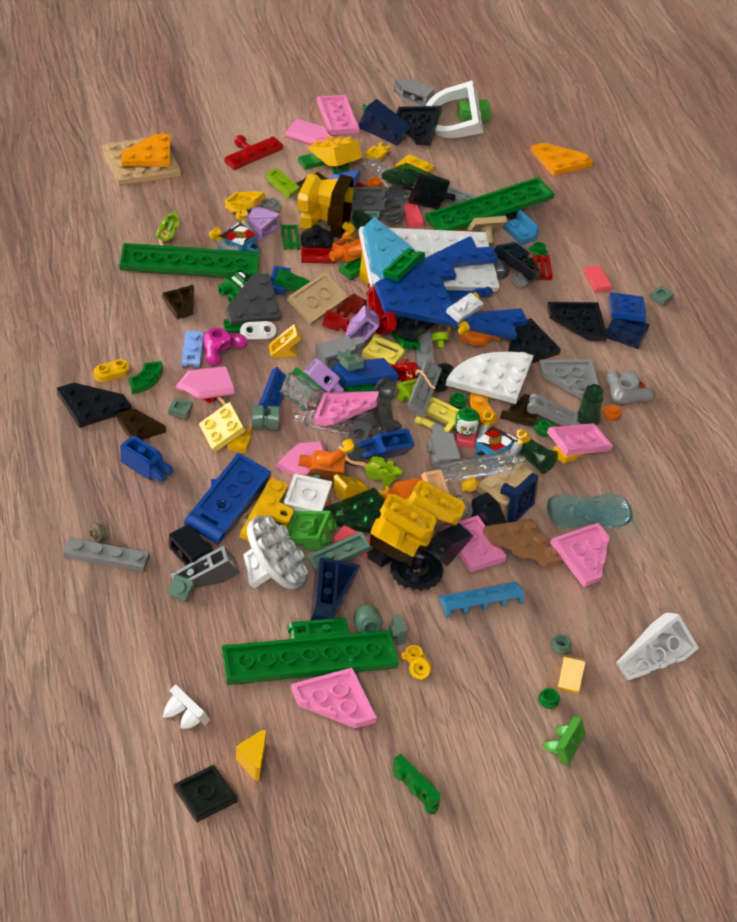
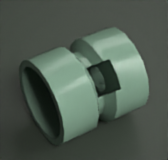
(265, 417)

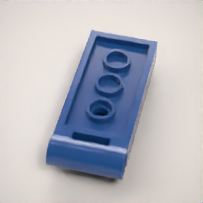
(233, 492)

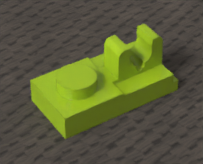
(282, 182)
(405, 389)

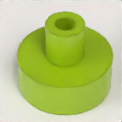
(440, 338)

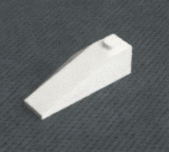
(660, 645)

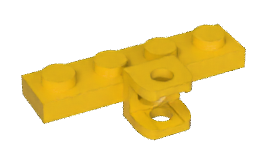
(270, 505)

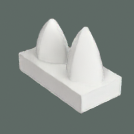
(180, 702)

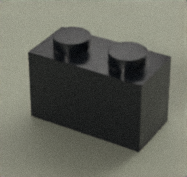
(188, 544)

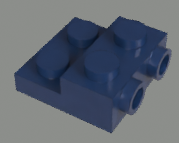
(627, 332)

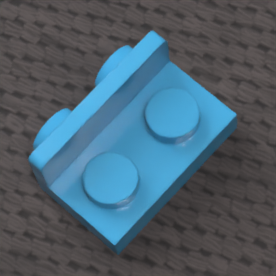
(522, 228)

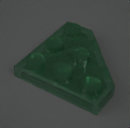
(403, 174)
(358, 511)

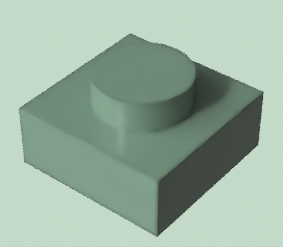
(661, 295)
(180, 408)
(181, 587)
(398, 630)

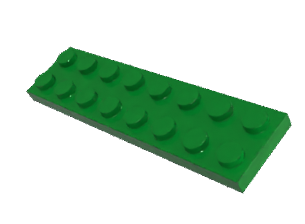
(490, 205)
(187, 260)
(308, 657)

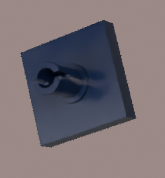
(521, 497)

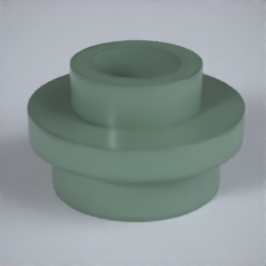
(561, 644)

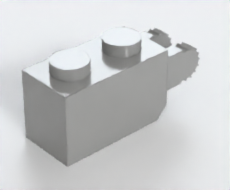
(414, 91)
(327, 351)
(441, 445)

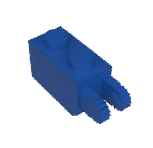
(388, 444)
(144, 459)

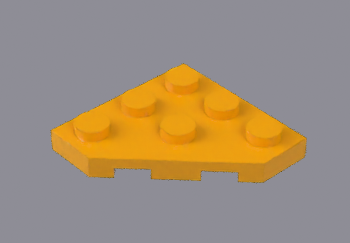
(149, 152)
(560, 159)

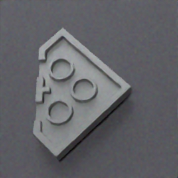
(569, 374)

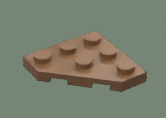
(524, 540)

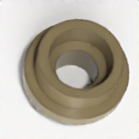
(97, 532)

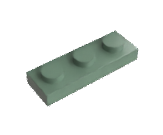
(342, 550)

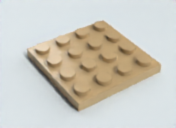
(133, 174)

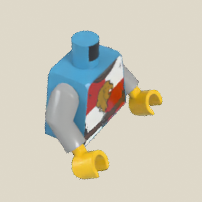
(239, 237)
(494, 440)

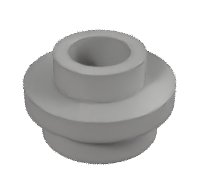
(519, 280)

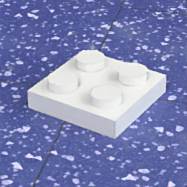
(307, 493)

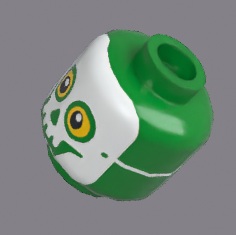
(467, 421)

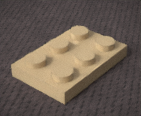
(316, 298)
(494, 482)

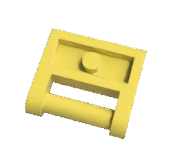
(375, 351)
(441, 412)

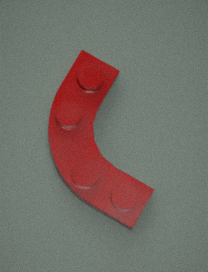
(387, 321)

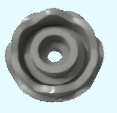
(271, 204)

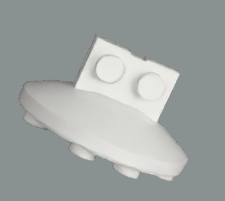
(273, 555)

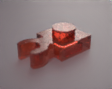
(351, 304)

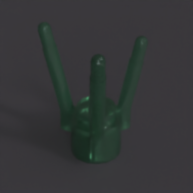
(360, 218)

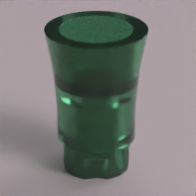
(591, 405)
(539, 456)

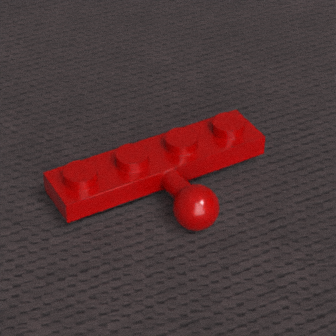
(252, 153)

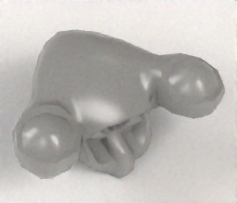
(626, 388)

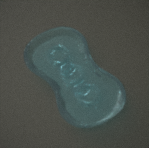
(573, 511)

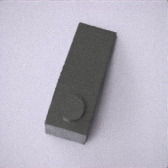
(211, 568)

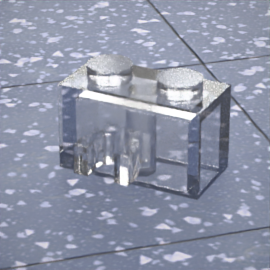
(301, 392)

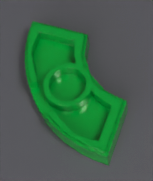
(146, 378)

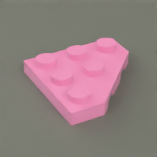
(344, 405)
(583, 552)
(336, 697)

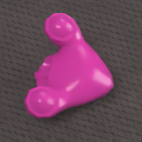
(219, 340)

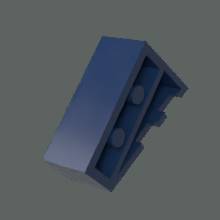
(384, 123)
(331, 587)

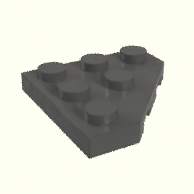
(254, 302)

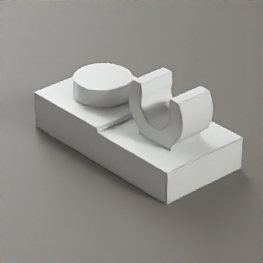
(464, 307)

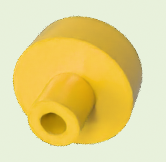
(420, 667)

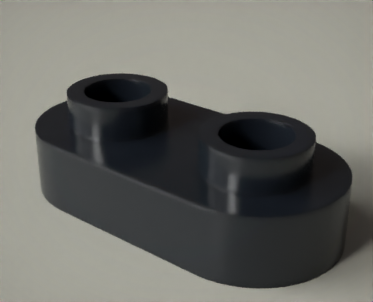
(441, 383)

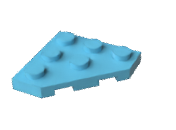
(382, 246)

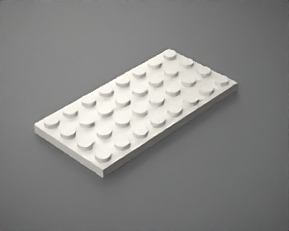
(430, 242)

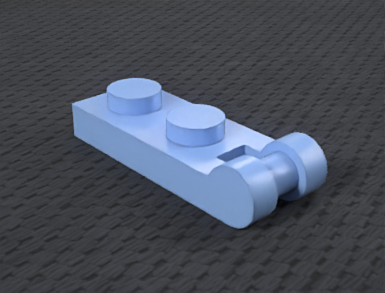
(192, 349)

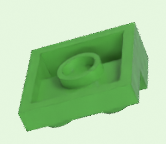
(311, 528)

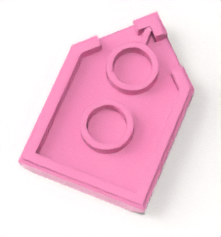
(307, 132)
(207, 383)
(289, 462)

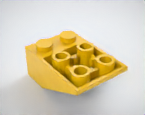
(336, 150)

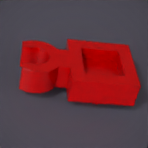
(335, 321)

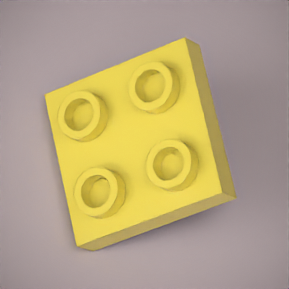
(222, 427)

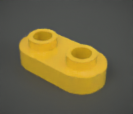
(111, 370)

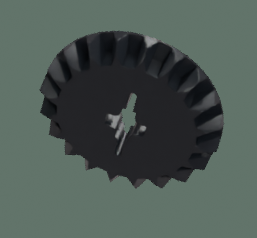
(430, 572)

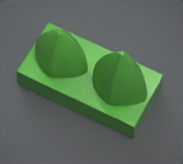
(572, 736)

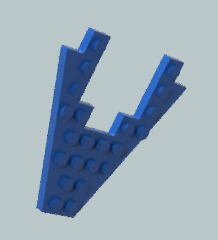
(424, 296)

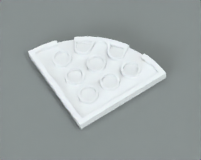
(493, 375)

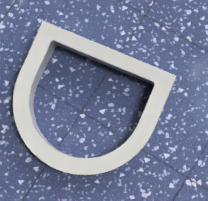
(458, 92)

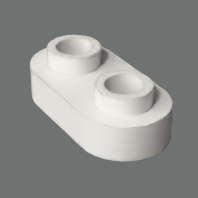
(258, 330)

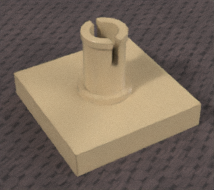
(489, 225)

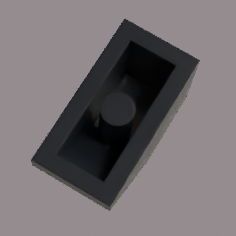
(487, 509)
(449, 543)

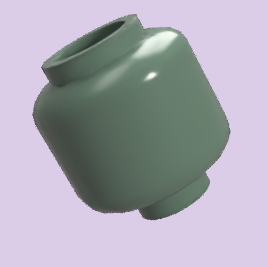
(367, 619)

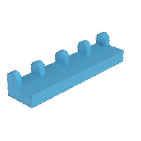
(481, 597)

